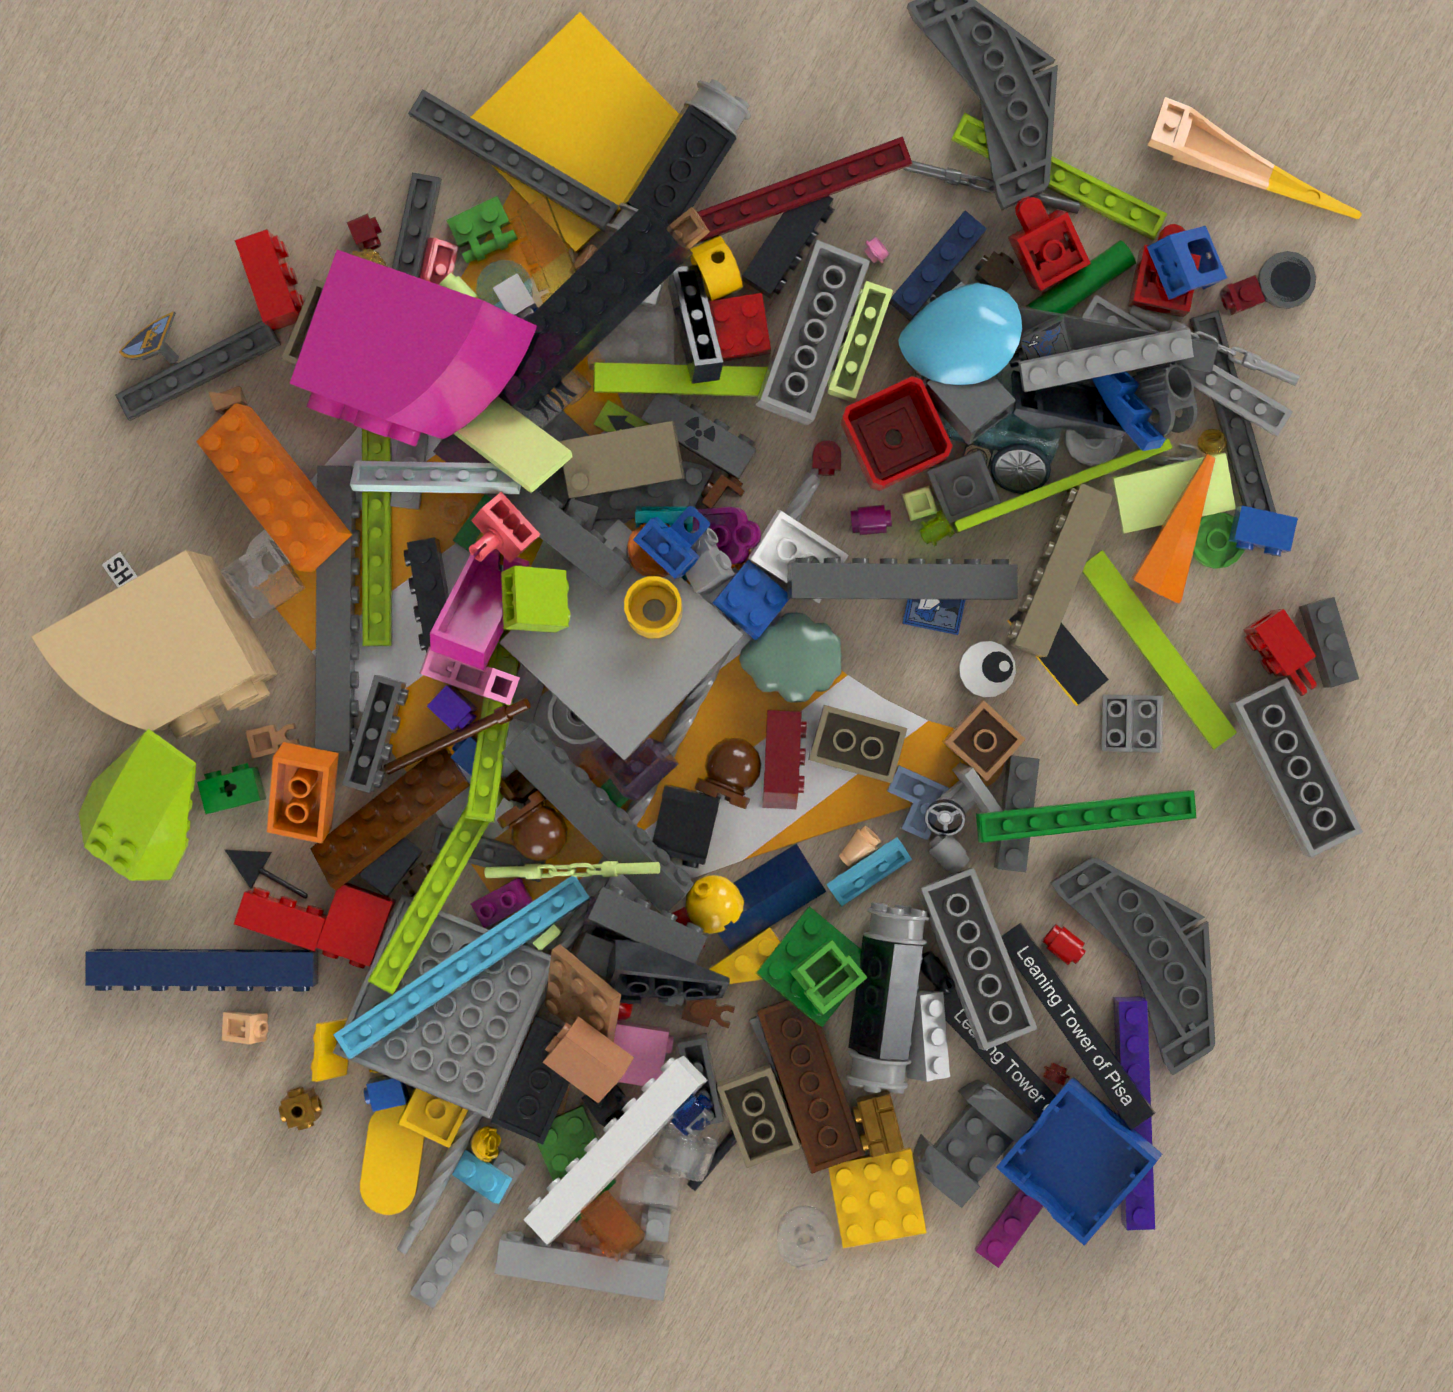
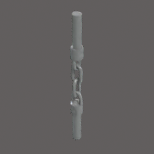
(1249, 360)

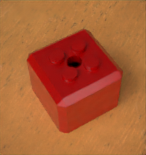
(899, 408)

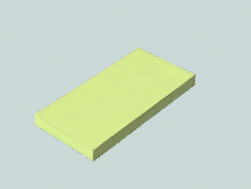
(514, 444)
(1150, 494)

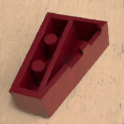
(783, 759)

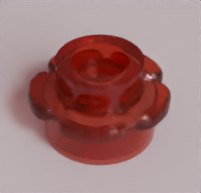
(1056, 1073)

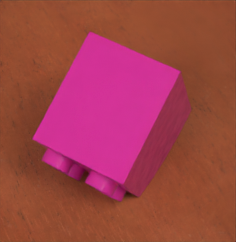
(405, 352)

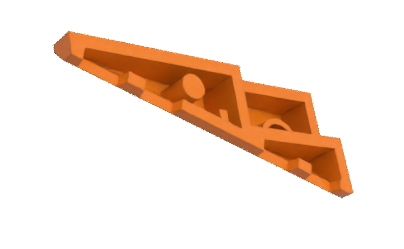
(1170, 555)

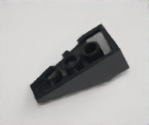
(647, 972)

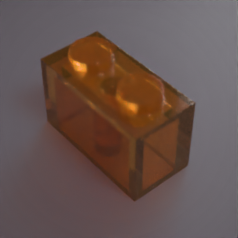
(611, 1226)

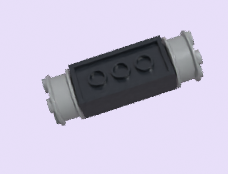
(687, 155)
(887, 998)

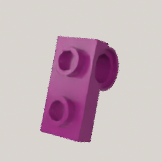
(501, 902)

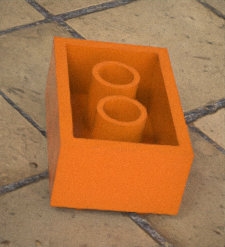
(302, 792)

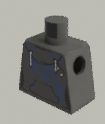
(1043, 340)

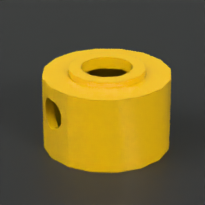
(717, 268)
(650, 589)

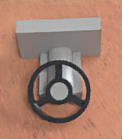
(959, 799)

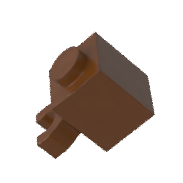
(703, 1011)

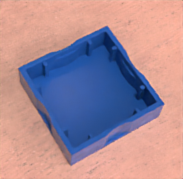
(1079, 1160)

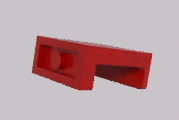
(355, 924)

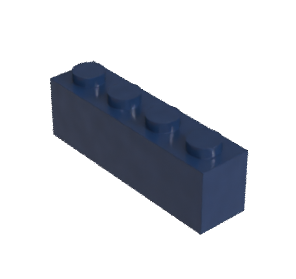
(937, 265)

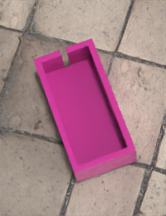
(473, 612)

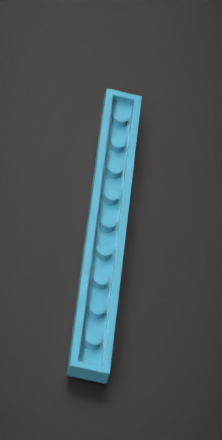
(461, 966)

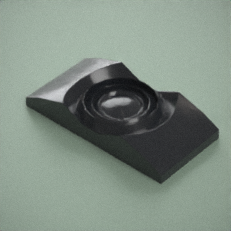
(1066, 407)

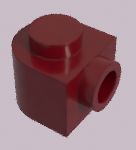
(365, 231)
(826, 458)

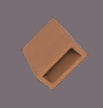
(587, 1059)

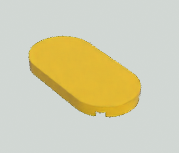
(390, 1163)

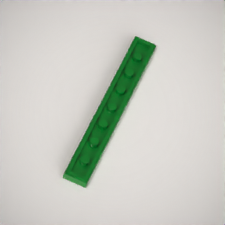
(1085, 816)

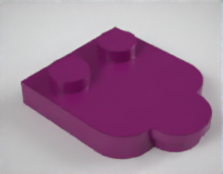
(733, 531)

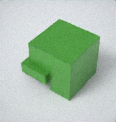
(827, 976)

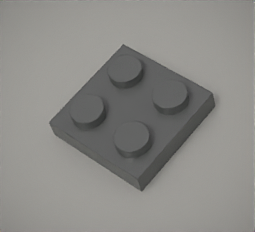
(964, 486)

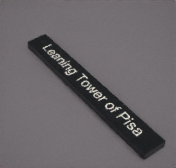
(1077, 1027)
(1001, 1060)

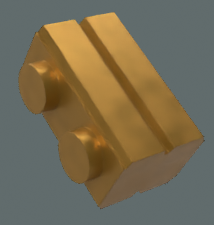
(879, 1124)

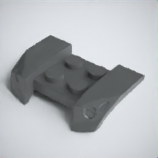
(971, 1142)

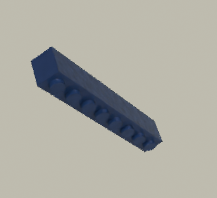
(201, 968)

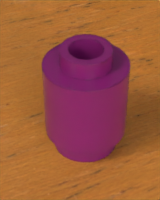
(870, 520)

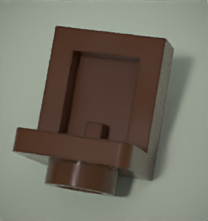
(714, 491)
(516, 787)

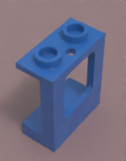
(1176, 265)

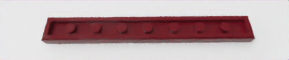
(805, 188)

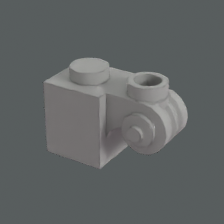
(712, 566)

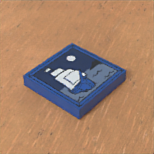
(934, 614)

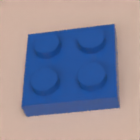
(751, 599)

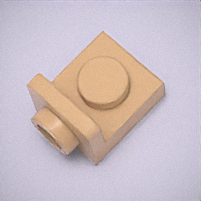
(244, 1027)

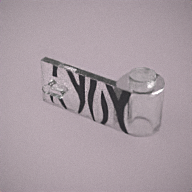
(566, 392)

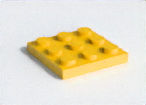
(877, 1198)

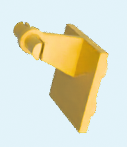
(324, 1062)

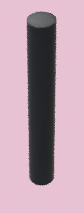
(719, 1154)

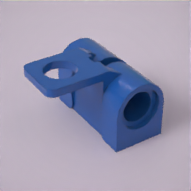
(672, 544)

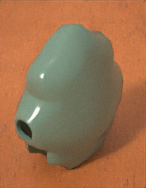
(793, 658)

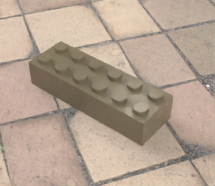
(1060, 571)

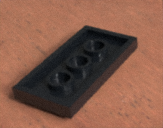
(533, 1088)

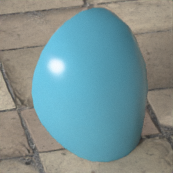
(963, 335)

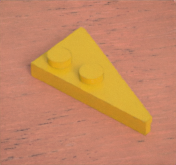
(746, 960)

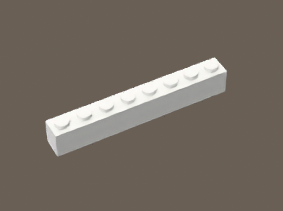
(615, 1149)

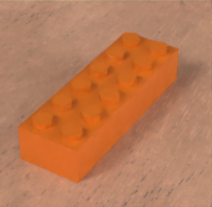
(274, 488)

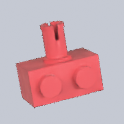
(502, 529)

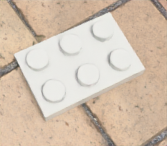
(787, 540)

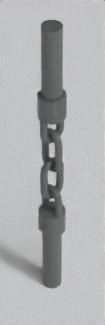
(953, 177)

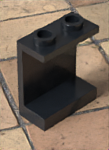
(686, 824)

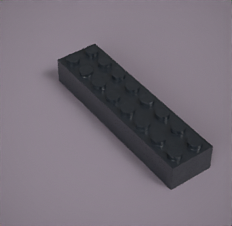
(595, 302)

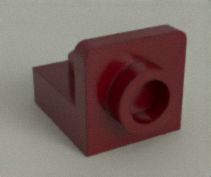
(1242, 295)

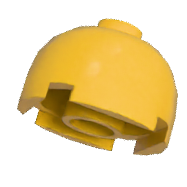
(713, 903)

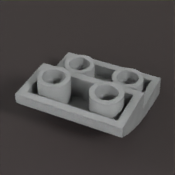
(1132, 723)

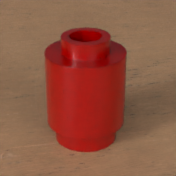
(1064, 944)

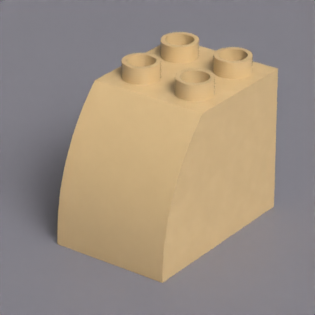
(162, 649)

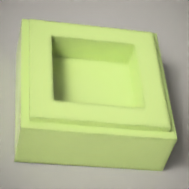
(919, 503)
(548, 936)

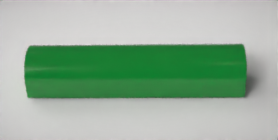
(1086, 280)

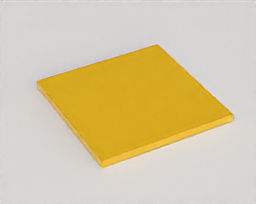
(583, 115)

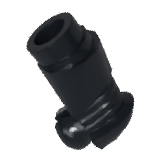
(936, 973)

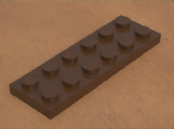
(389, 817)
(810, 1086)

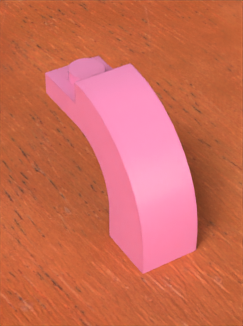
(486, 683)

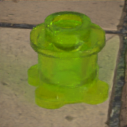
(936, 529)

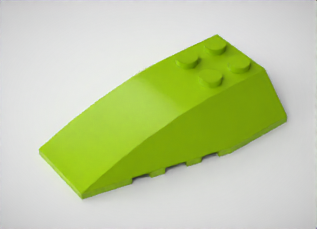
(140, 810)

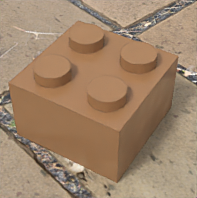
(983, 740)

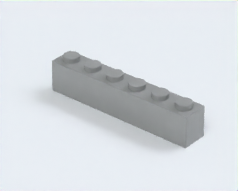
(581, 1266)

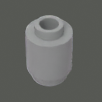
(948, 853)

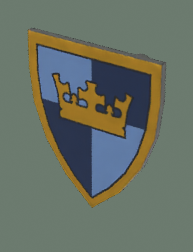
(151, 341)

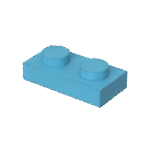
(482, 1177)

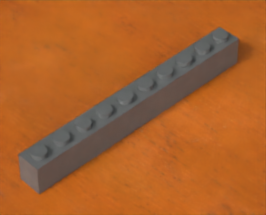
(337, 620)

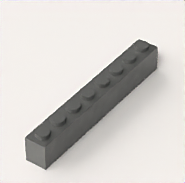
(556, 528)
(902, 581)
(596, 815)

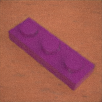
(1008, 1228)

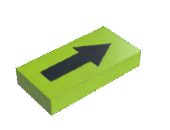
(616, 418)

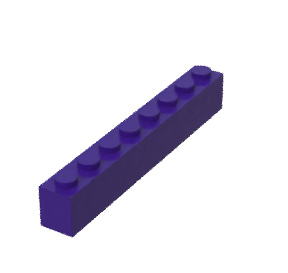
(1133, 1054)

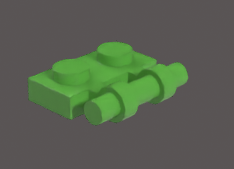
(479, 222)

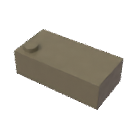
(623, 460)

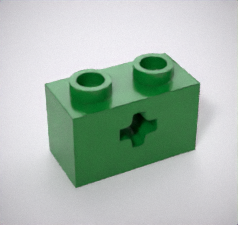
(214, 792)

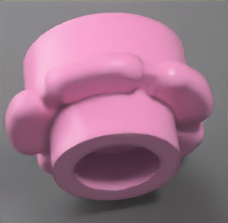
(876, 250)

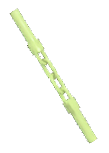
(608, 869)

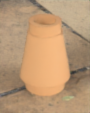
(860, 845)

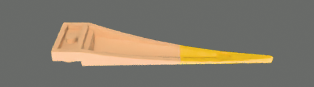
(1202, 144)

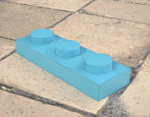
(869, 871)

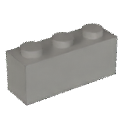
(929, 1038)

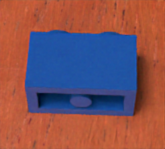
(1262, 529)

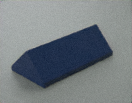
(772, 894)

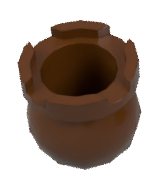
(731, 769)
(536, 828)

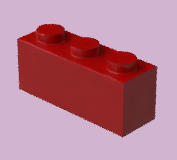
(280, 918)

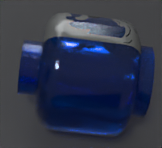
(693, 1115)

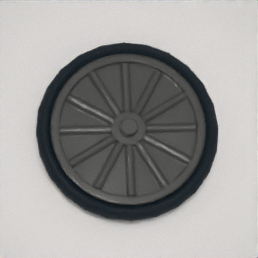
(1020, 468)

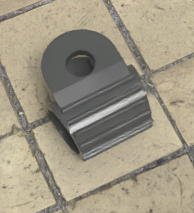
(1167, 390)

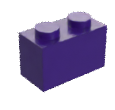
(453, 708)

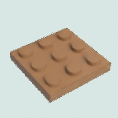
(580, 992)

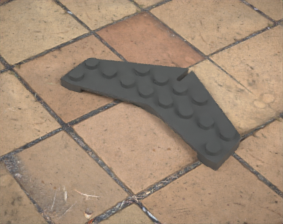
(1013, 100)
(623, 503)
(1169, 964)

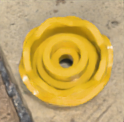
(486, 1143)

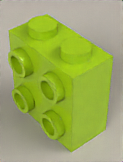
(535, 599)

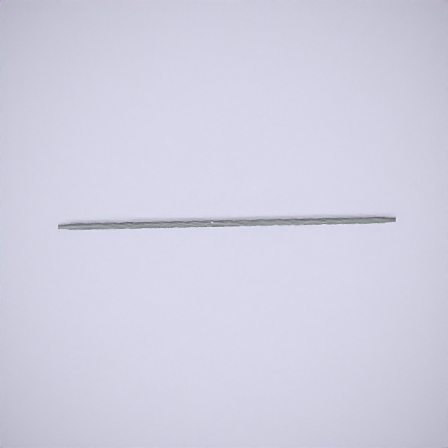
(575, 923)

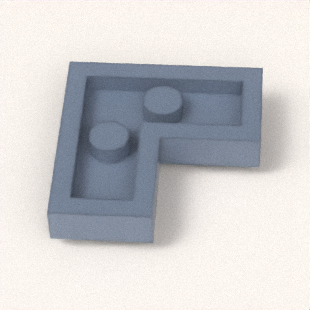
(921, 793)

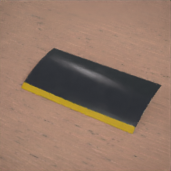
(1070, 665)

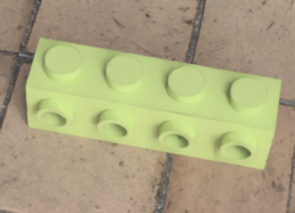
(861, 338)

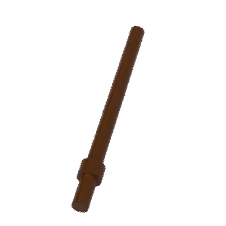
(501, 715)

